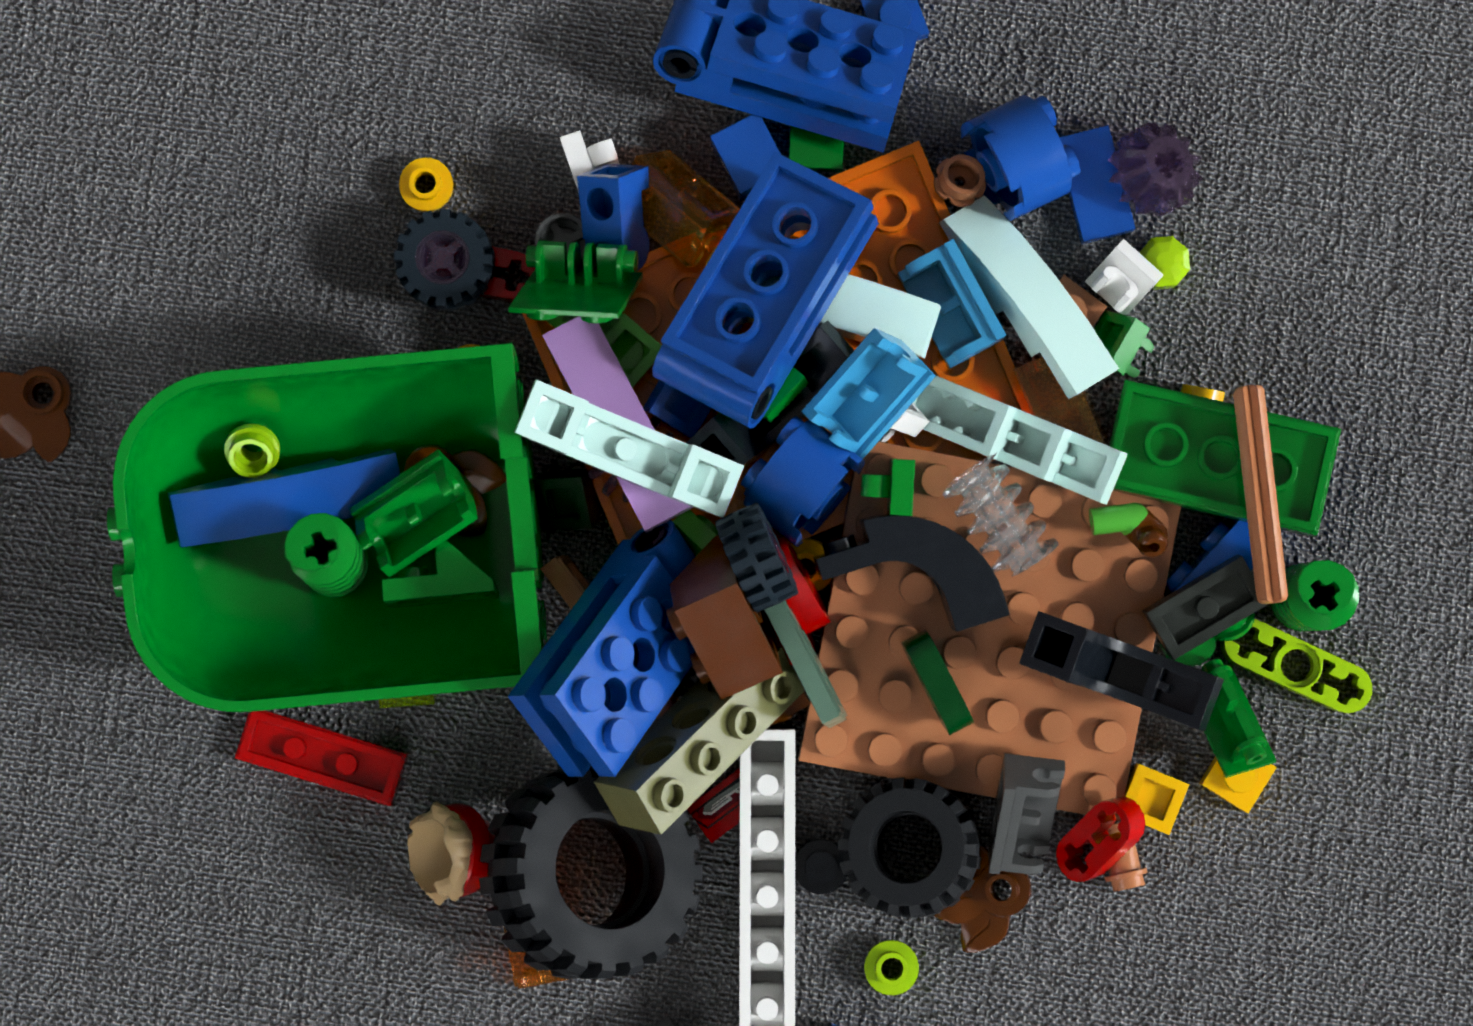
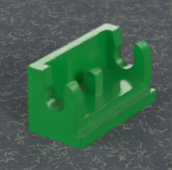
(415, 512)

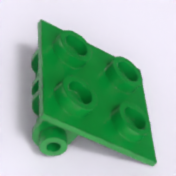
(565, 289)

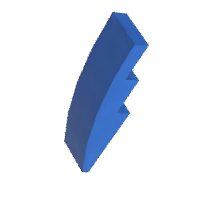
(278, 499)

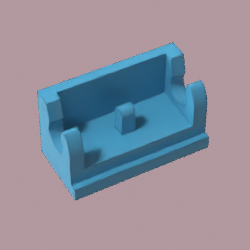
(965, 318)
(869, 392)

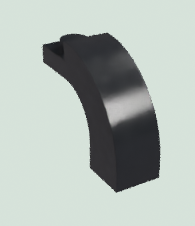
(743, 445)
(955, 566)
(1121, 671)

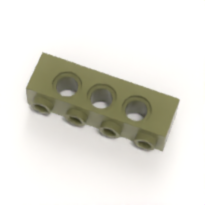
(693, 748)

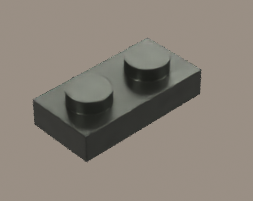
(1204, 607)

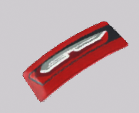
(718, 808)

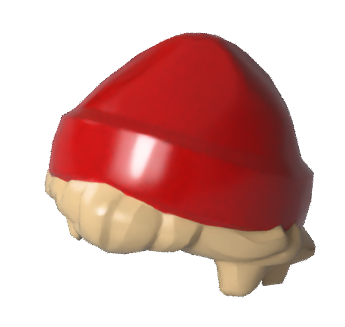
(447, 850)

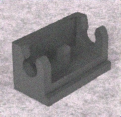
(1024, 813)

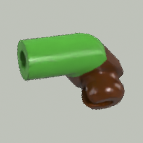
(1134, 523)

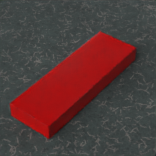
(321, 756)

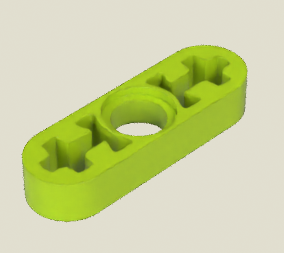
(1326, 695)

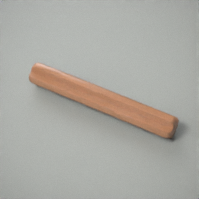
(1260, 494)

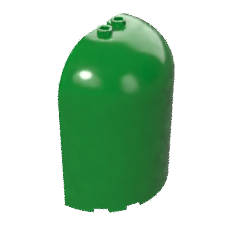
(232, 616)

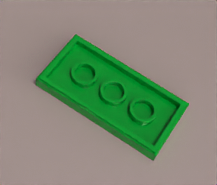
(1189, 456)

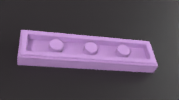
(598, 377)

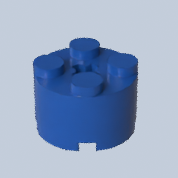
(1021, 155)
(801, 479)

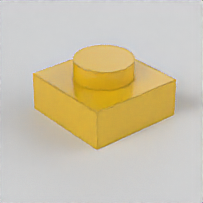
(1240, 789)
(1157, 796)

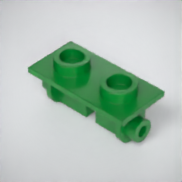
(1234, 727)

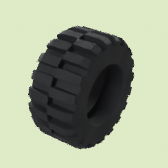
(528, 897)

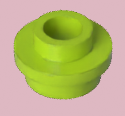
(252, 463)
(884, 951)

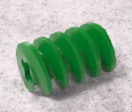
(307, 550)
(1334, 601)

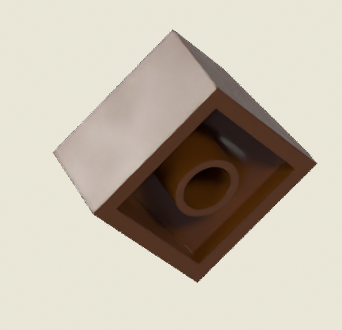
(729, 638)

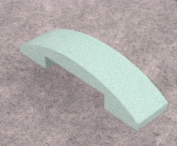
(628, 449)

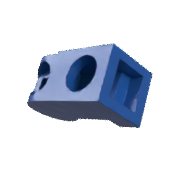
(613, 207)

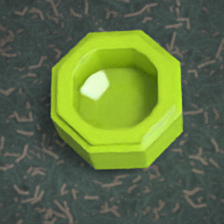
(1169, 258)

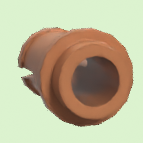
(1127, 871)

